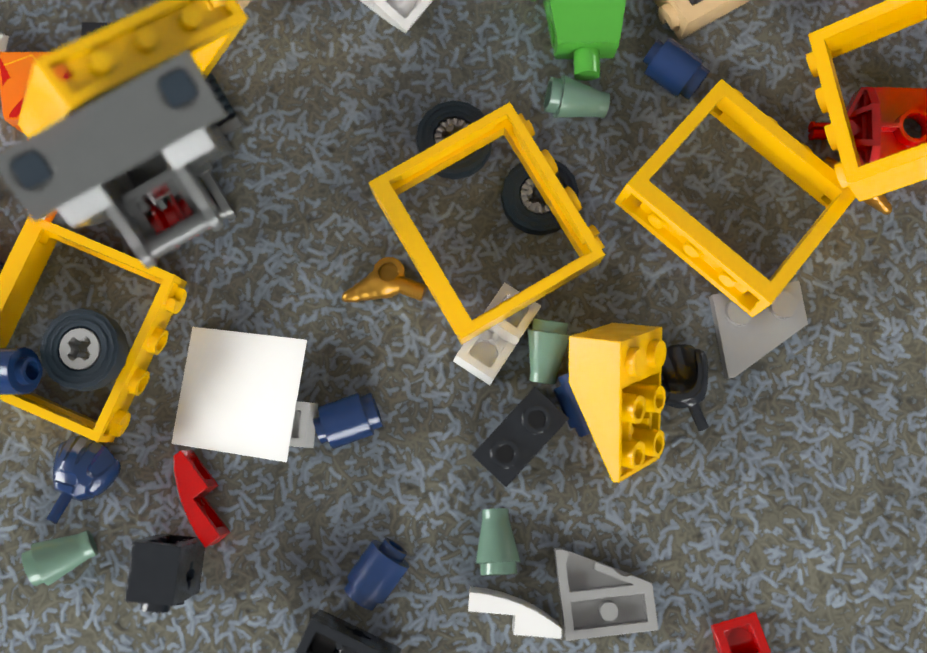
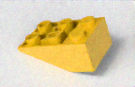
(621, 393)

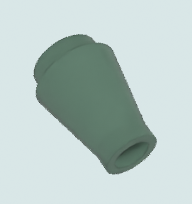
(574, 99)
(546, 349)
(497, 546)
(56, 557)

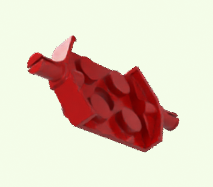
(878, 120)

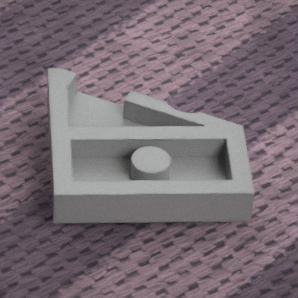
(746, 338)
(601, 598)

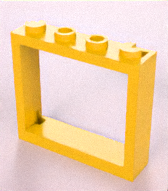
(839, 38)
(125, 52)
(541, 169)
(699, 245)
(16, 287)

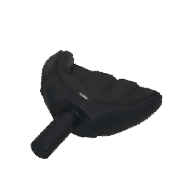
(686, 380)

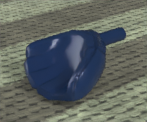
(81, 472)

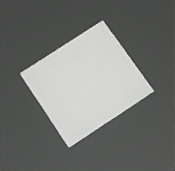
(239, 393)

